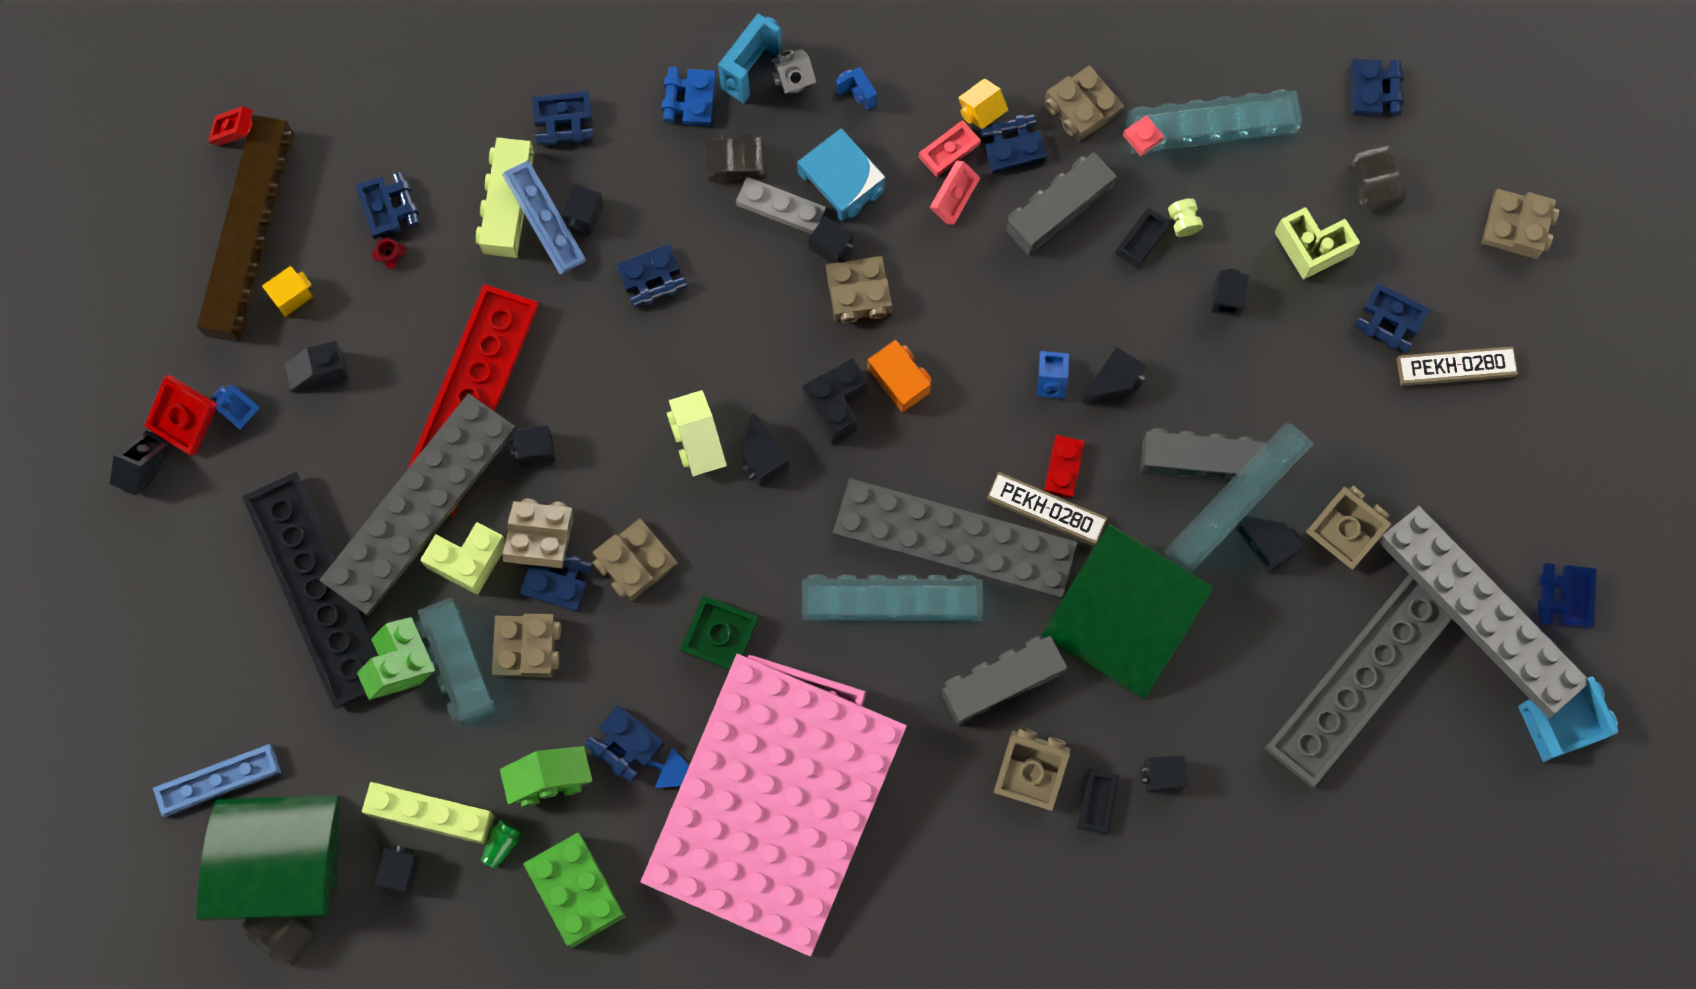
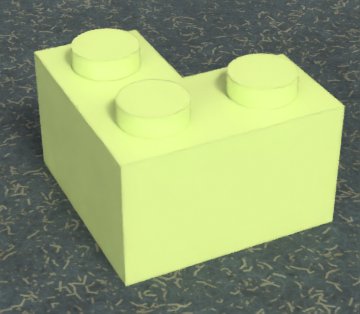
(1315, 249)
(696, 429)
(466, 565)

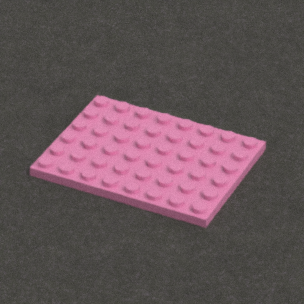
(773, 804)

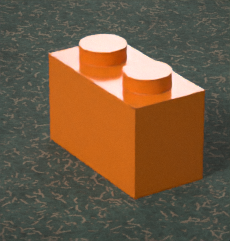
(899, 375)

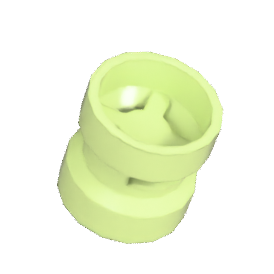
(1185, 217)

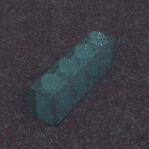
(456, 661)

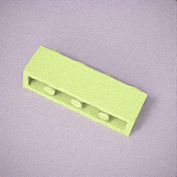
(500, 210)
(428, 813)

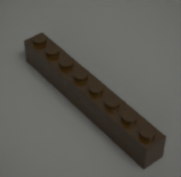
(245, 229)

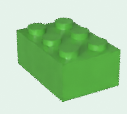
(574, 890)

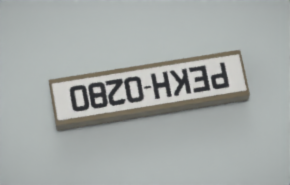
(1457, 366)
(1046, 509)

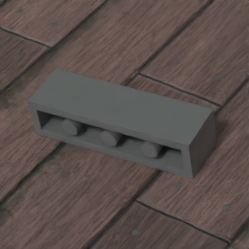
(1060, 203)
(1196, 455)
(1003, 680)

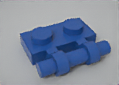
(699, 96)

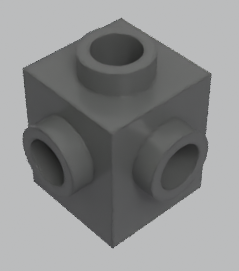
(792, 71)

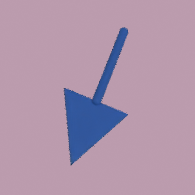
(672, 772)

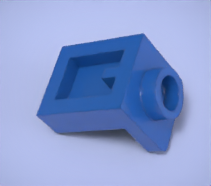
(859, 85)
(1052, 374)
(234, 405)

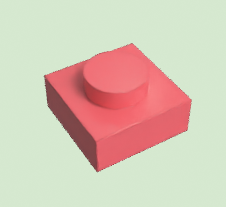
(1143, 135)

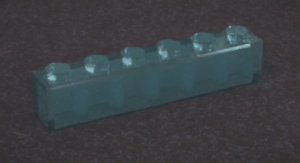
(1222, 119)
(1238, 497)
(892, 598)

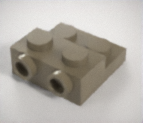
(1083, 103)
(1520, 223)
(858, 289)
(1349, 526)
(538, 533)
(633, 560)
(525, 646)
(1032, 769)

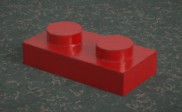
(231, 126)
(1064, 466)

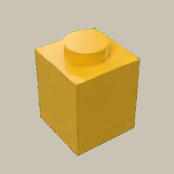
(982, 104)
(289, 290)

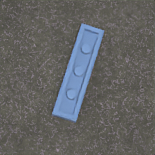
(544, 217)
(216, 780)

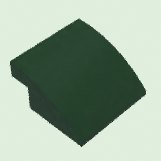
(1127, 611)
(269, 858)

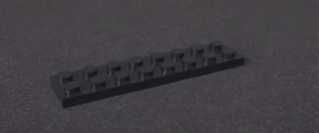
(299, 558)

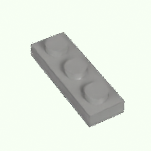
(780, 205)

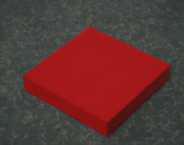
(180, 415)

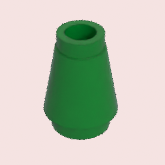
(500, 843)

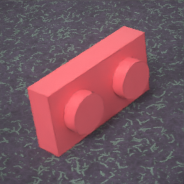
(949, 148)
(955, 192)

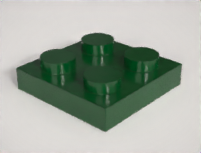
(718, 633)

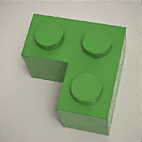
(400, 660)
(545, 774)

